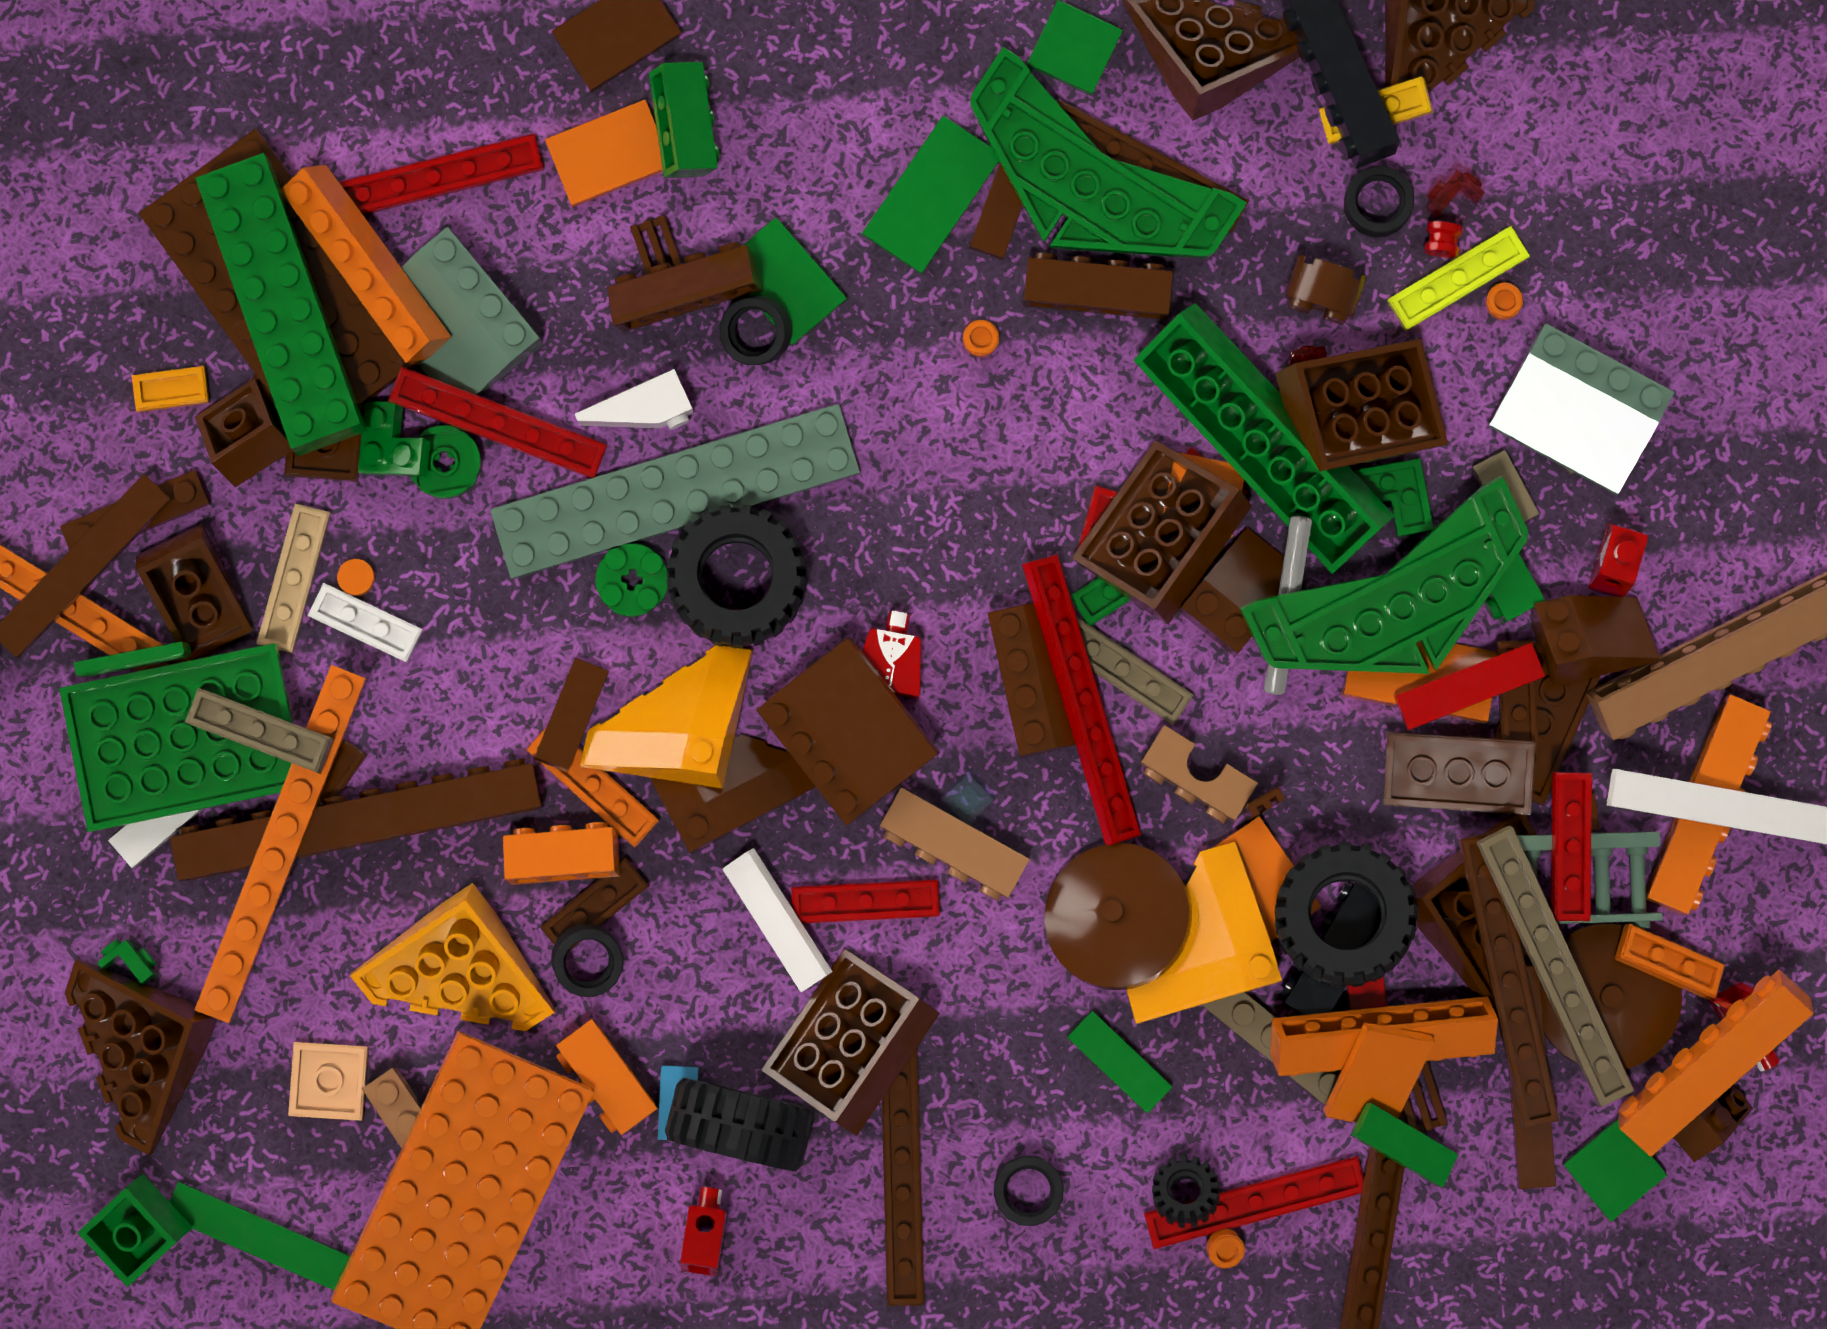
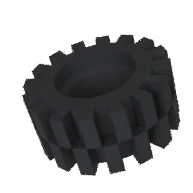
(1181, 1170)

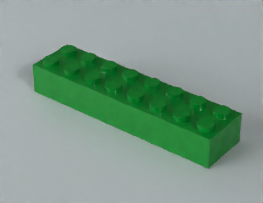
(281, 304)
(1254, 434)

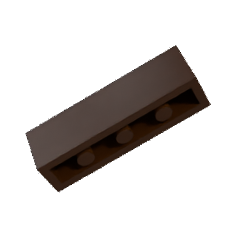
(1097, 287)

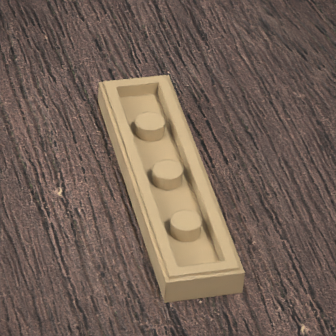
(294, 577)

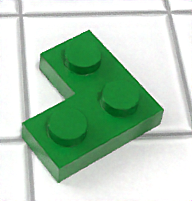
(383, 449)
(1405, 490)

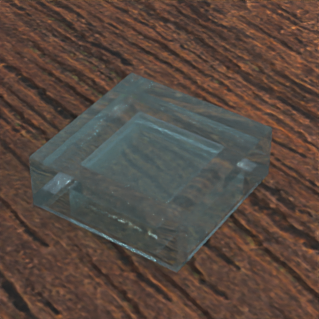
(967, 799)

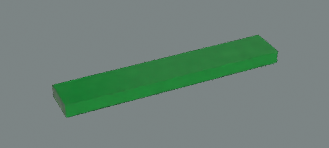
(259, 1236)

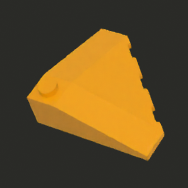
(680, 727)
(1225, 946)
(458, 962)

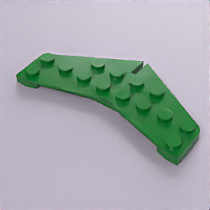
(1065, 175)
(1423, 598)

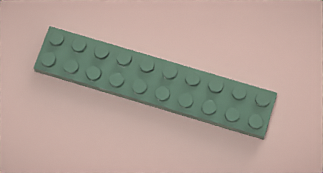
(674, 491)

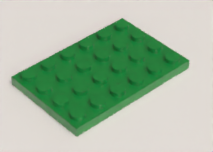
(146, 763)

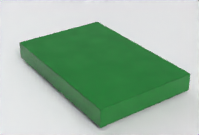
(792, 279)

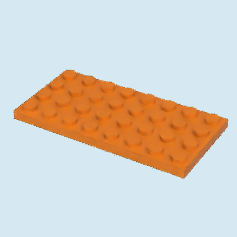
(462, 1190)

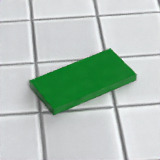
(931, 195)

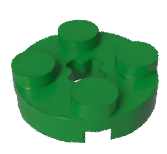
(462, 474)
(619, 563)

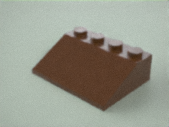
(1363, 405)
(1158, 555)
(848, 731)
(850, 1042)

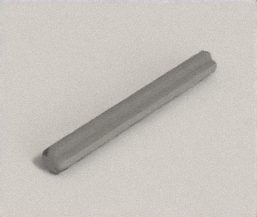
(1290, 582)

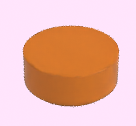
(1504, 301)
(980, 338)
(356, 577)
(1225, 1248)

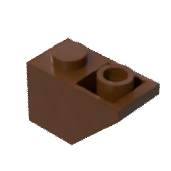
(1714, 1124)

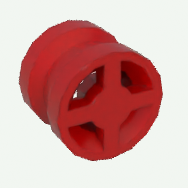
(1443, 239)

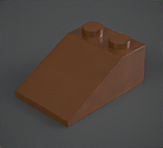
(1243, 574)
(193, 591)
(1591, 636)

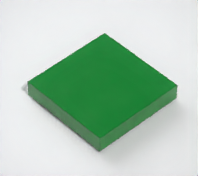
(1074, 48)
(1614, 1171)

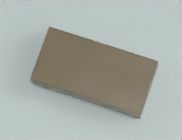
(1502, 466)

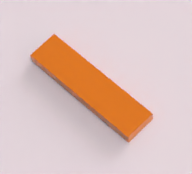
(604, 797)

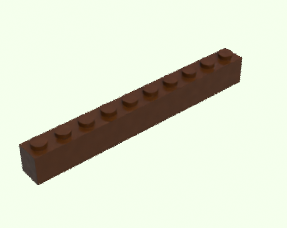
(367, 819)

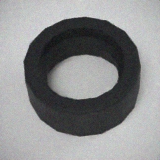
(1387, 175)
(728, 330)
(606, 980)
(1056, 1190)

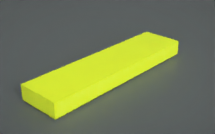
(1458, 278)

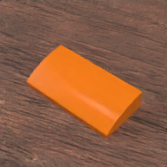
(1383, 686)

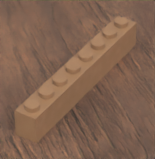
(1712, 660)

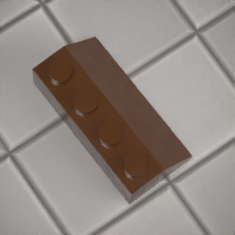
(683, 288)
(1029, 682)

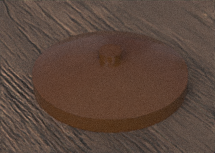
(1118, 916)
(1633, 1005)

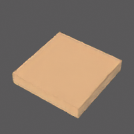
(328, 1081)

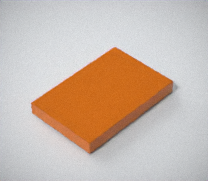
(607, 153)
(1265, 867)
(1379, 1071)

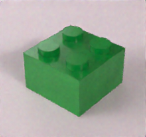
(134, 1230)

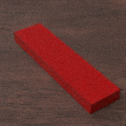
(1469, 686)
(1571, 846)
(866, 901)

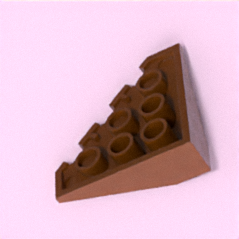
(1439, 35)
(1211, 50)
(754, 785)
(1449, 918)
(144, 1044)

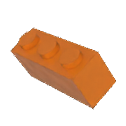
(561, 854)
(605, 1071)

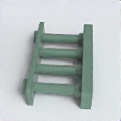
(1601, 847)

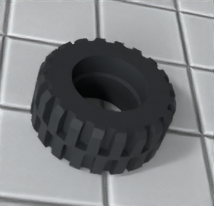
(728, 527)
(1358, 865)
(739, 1124)

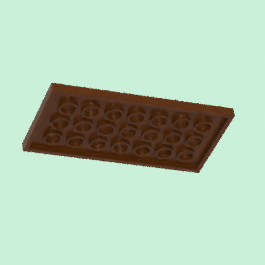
(188, 237)

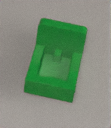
(138, 961)

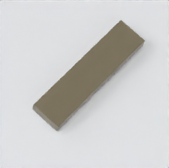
(1134, 676)
(259, 730)

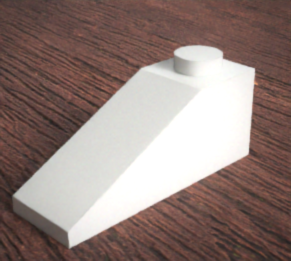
(644, 406)

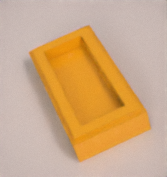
(170, 389)

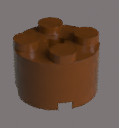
(1325, 289)

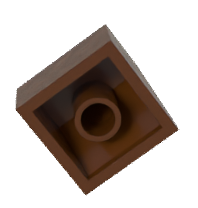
(243, 433)

